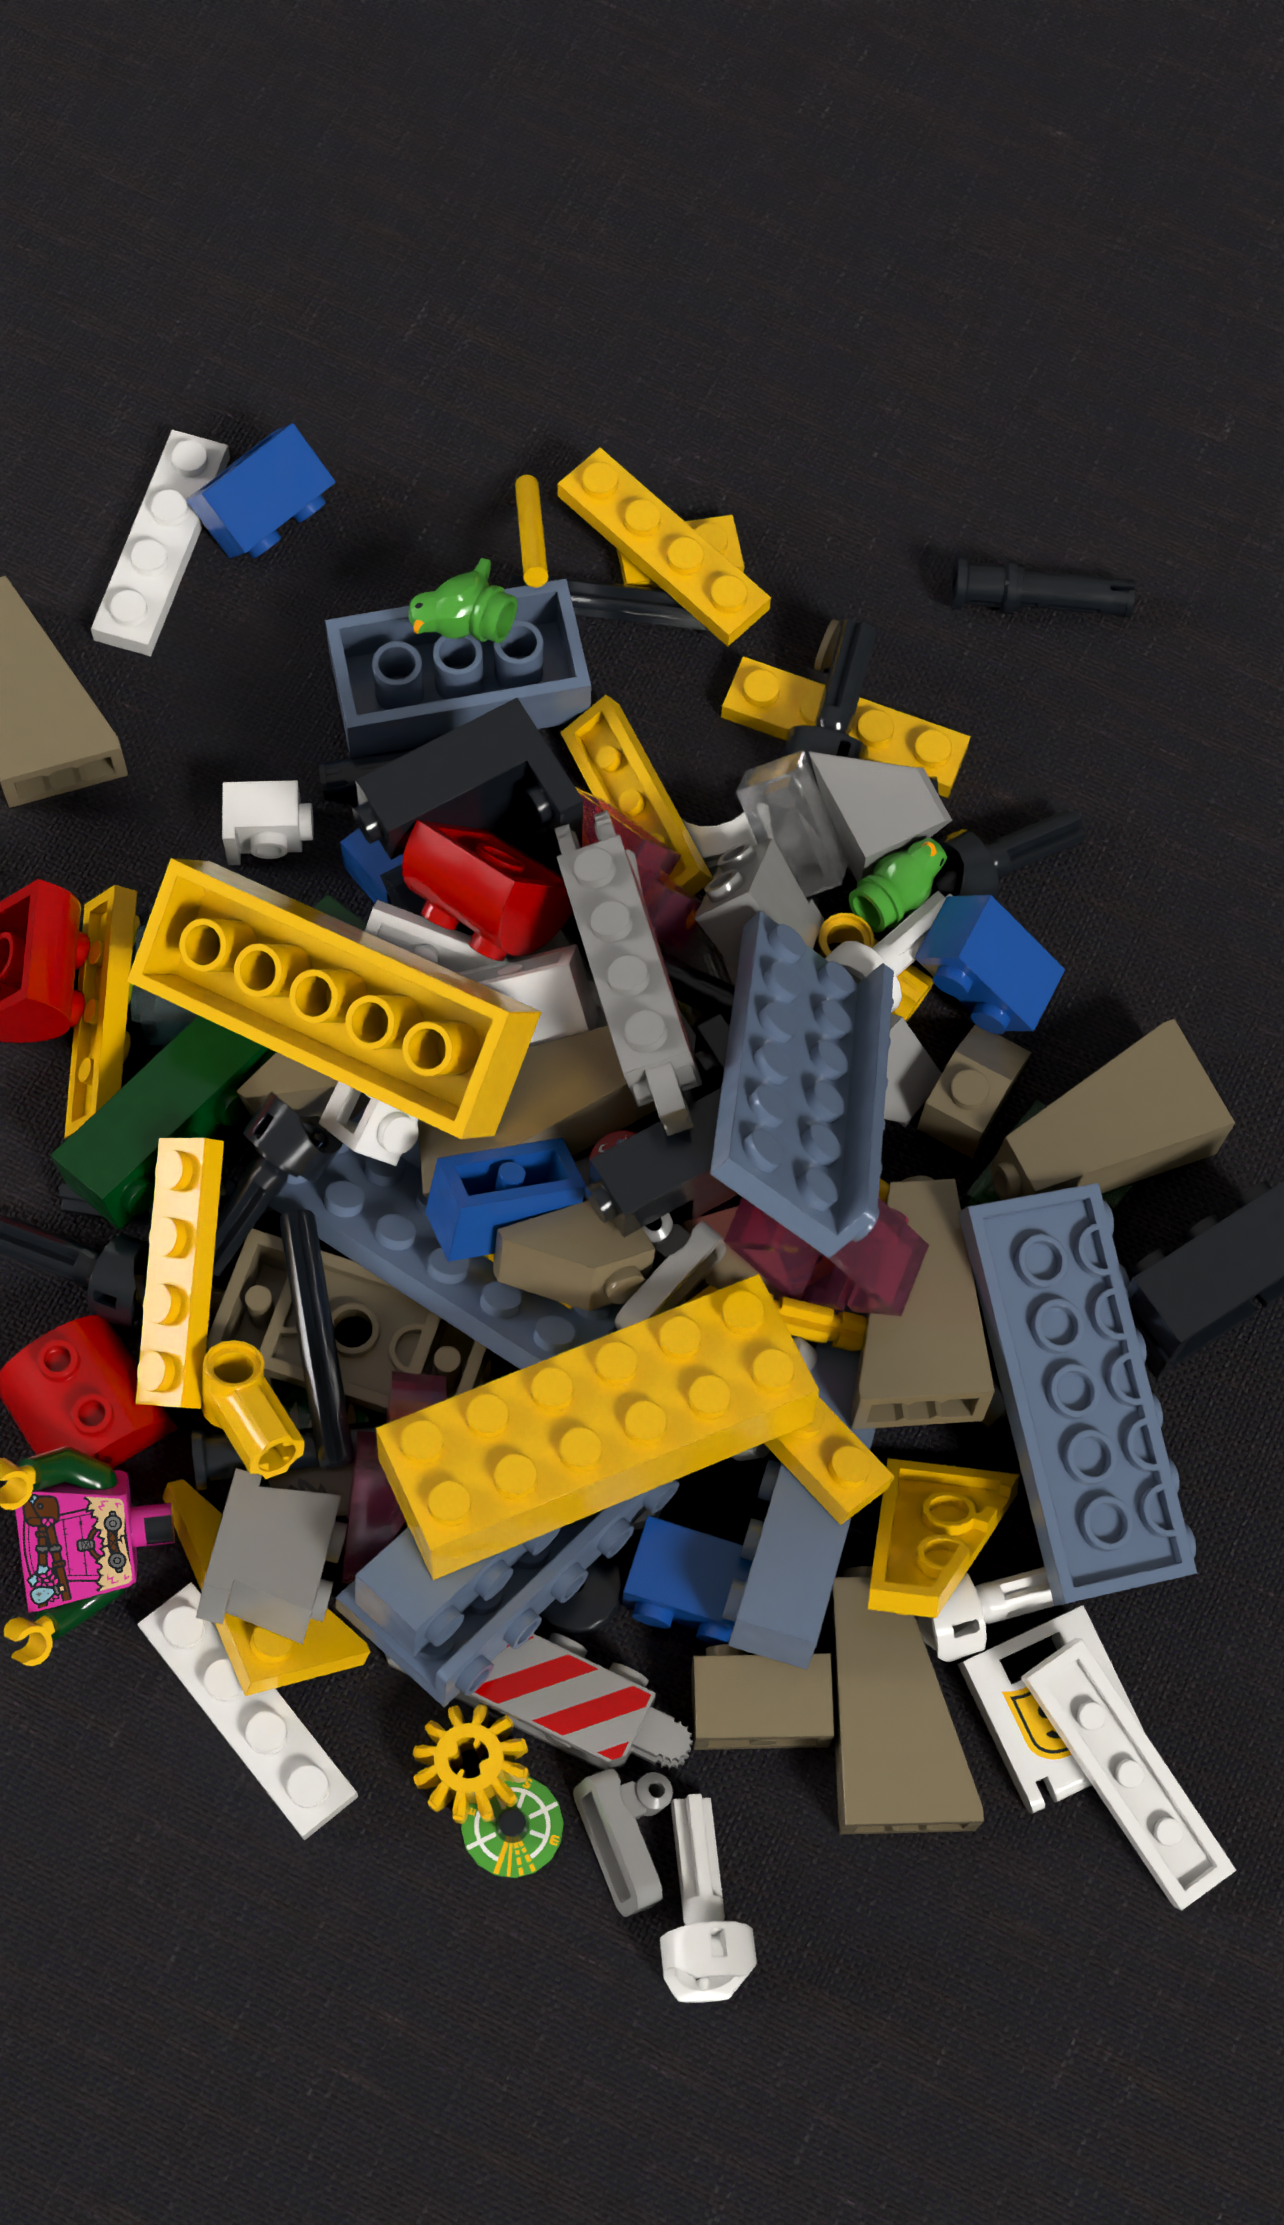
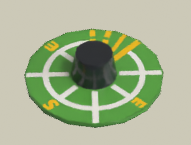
(519, 1836)

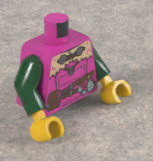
(74, 1541)

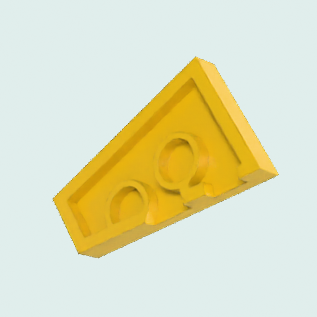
(932, 1532)

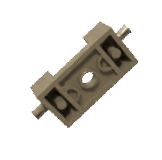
(403, 1336)

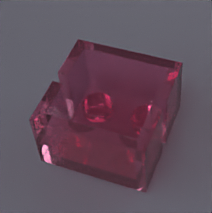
(879, 1264)

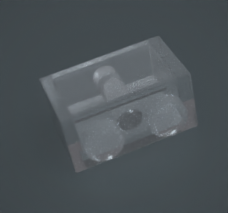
(788, 806)

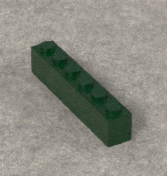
(178, 1094)

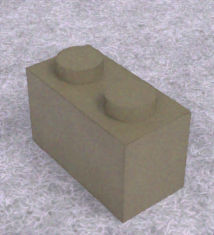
(760, 1701)

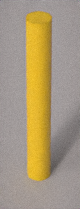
(531, 531)

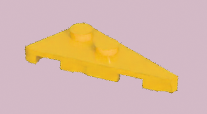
(258, 1655)

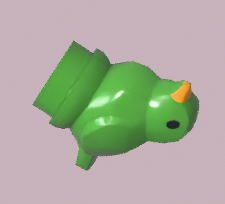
(465, 608)
(898, 885)

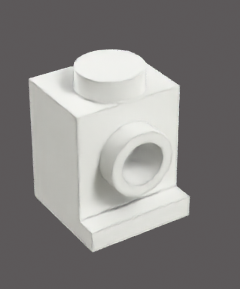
(264, 819)
(381, 1132)

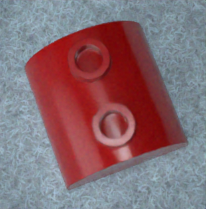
(486, 886)
(39, 963)
(81, 1393)

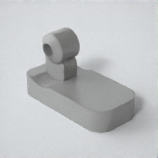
(686, 1263)
(611, 1824)

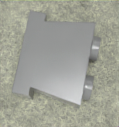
(749, 882)
(272, 1557)

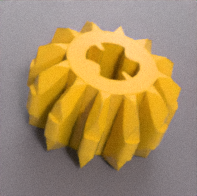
(493, 1770)

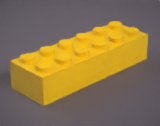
(334, 998)
(596, 1425)

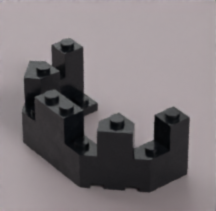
(508, 781)

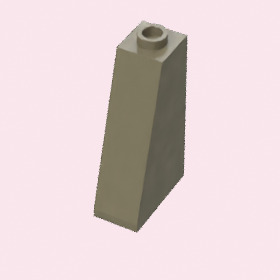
(48, 723)
(561, 1091)
(1120, 1124)
(935, 1355)
(892, 1727)

